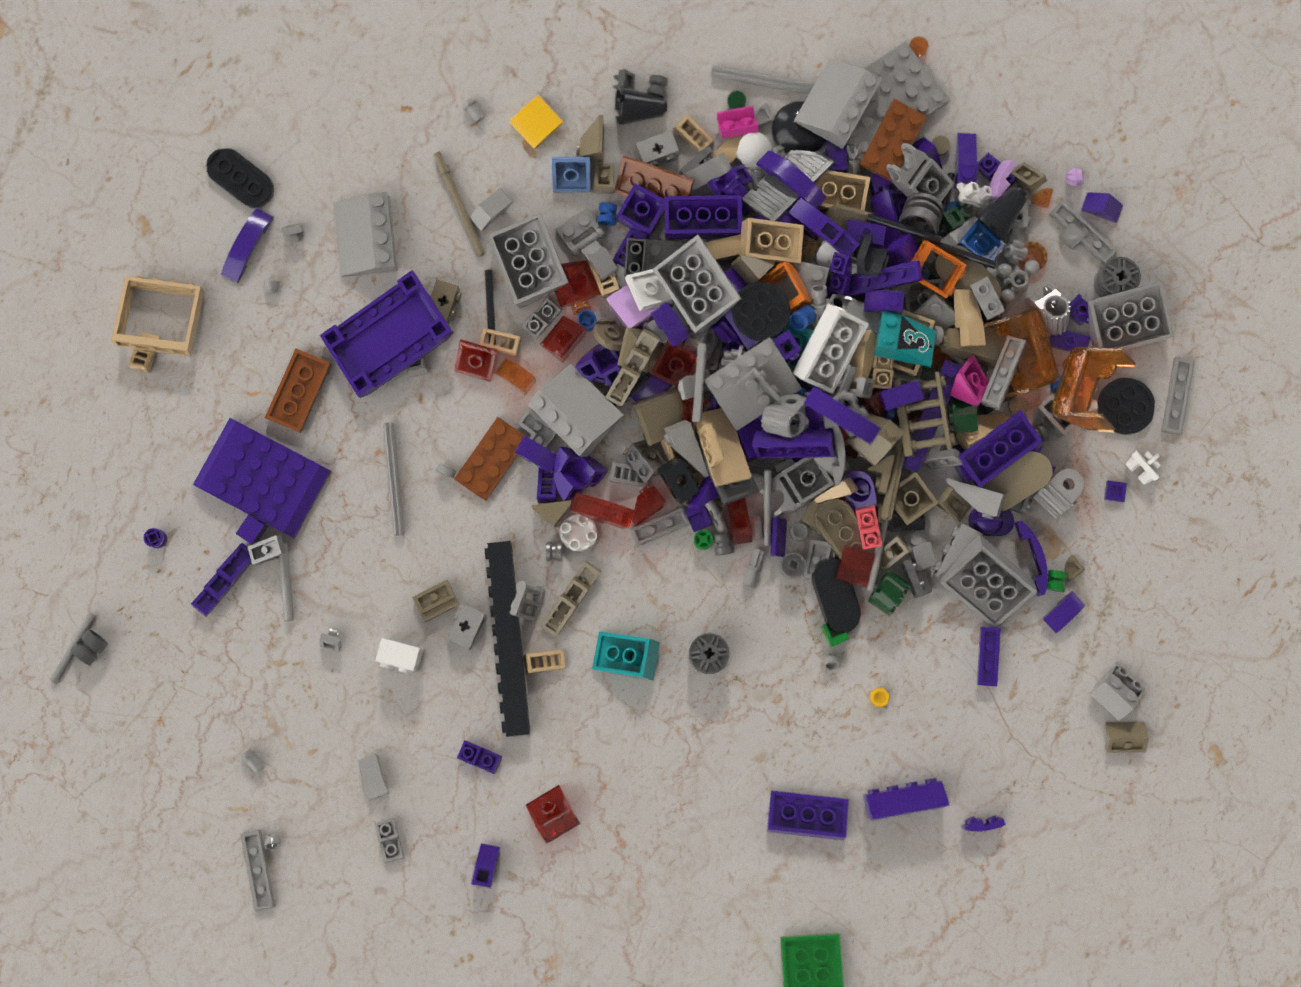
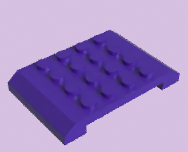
(387, 335)
(262, 477)

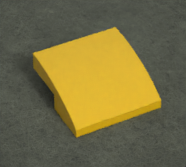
(536, 121)

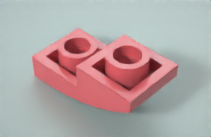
(868, 527)

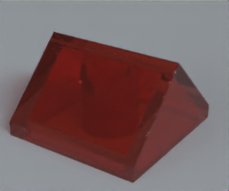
(563, 338)
(476, 360)

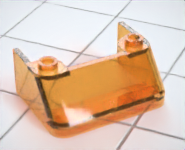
(1037, 362)
(1079, 383)

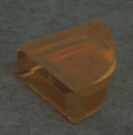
(1042, 198)

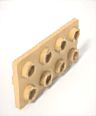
(722, 448)

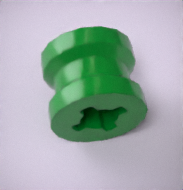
(705, 537)

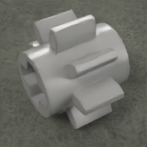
(1015, 252)

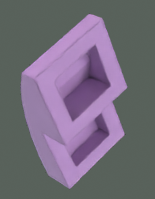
(999, 183)

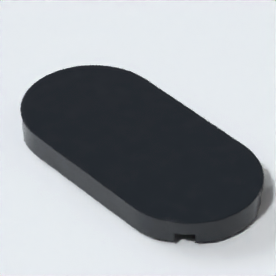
(240, 178)
(835, 597)

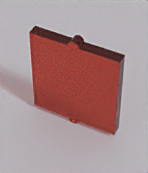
(855, 566)

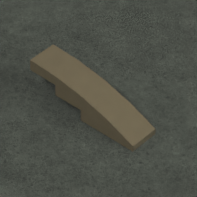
(632, 367)
(571, 598)

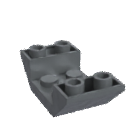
(647, 253)

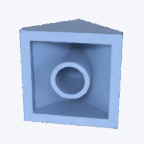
(571, 174)

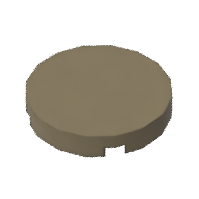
(609, 334)

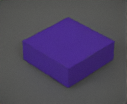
(1115, 491)

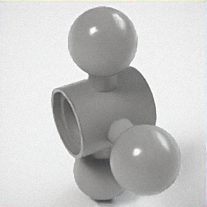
(1005, 271)

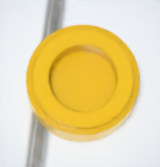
(879, 697)

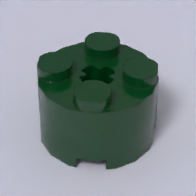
(889, 593)

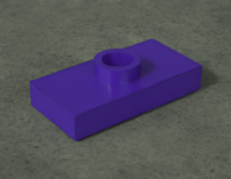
(858, 230)
(1068, 341)

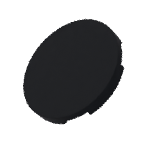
(761, 311)
(1126, 405)

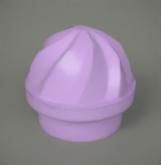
(1074, 177)

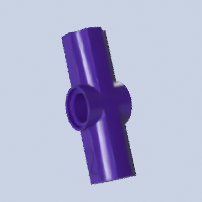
(727, 334)

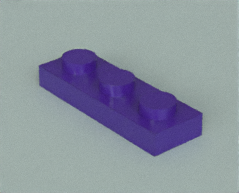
(988, 656)

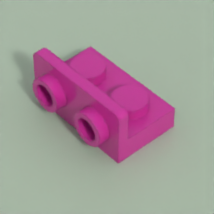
(737, 122)

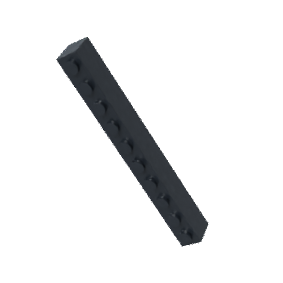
(508, 639)

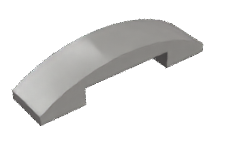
(711, 169)
(837, 468)

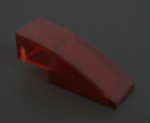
(602, 511)

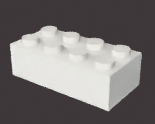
(830, 348)

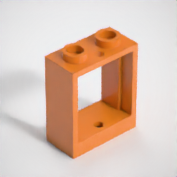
(782, 270)
(957, 273)

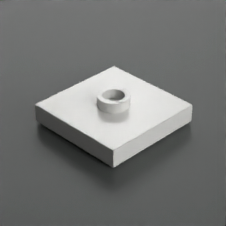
(647, 290)

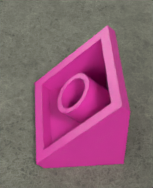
(970, 382)

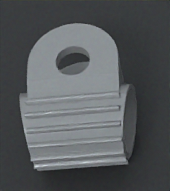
(1055, 318)
(779, 416)
(1057, 498)

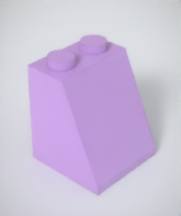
(627, 311)

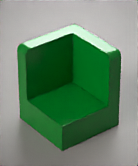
(833, 637)

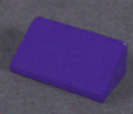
(778, 537)

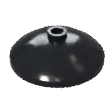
(789, 135)

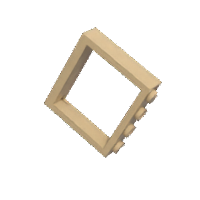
(151, 344)

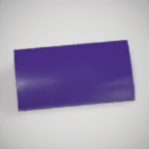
(999, 449)
(807, 815)

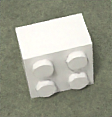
(399, 655)

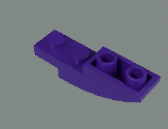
(824, 227)

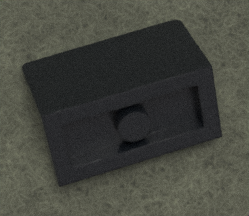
(870, 259)

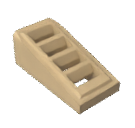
(697, 129)
(608, 291)
(501, 335)
(146, 367)
(845, 488)
(527, 661)

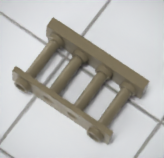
(908, 427)

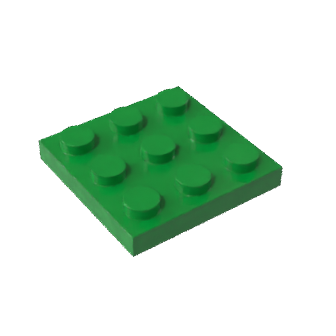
(812, 960)

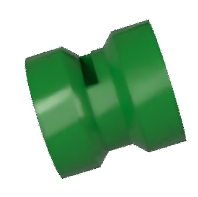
(1055, 585)

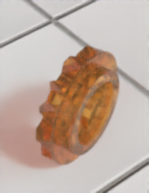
(1040, 254)

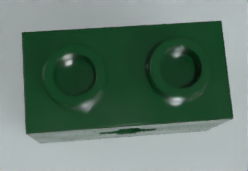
(963, 416)

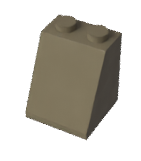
(840, 215)
(657, 413)

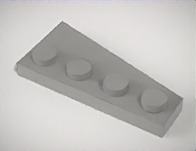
(937, 310)

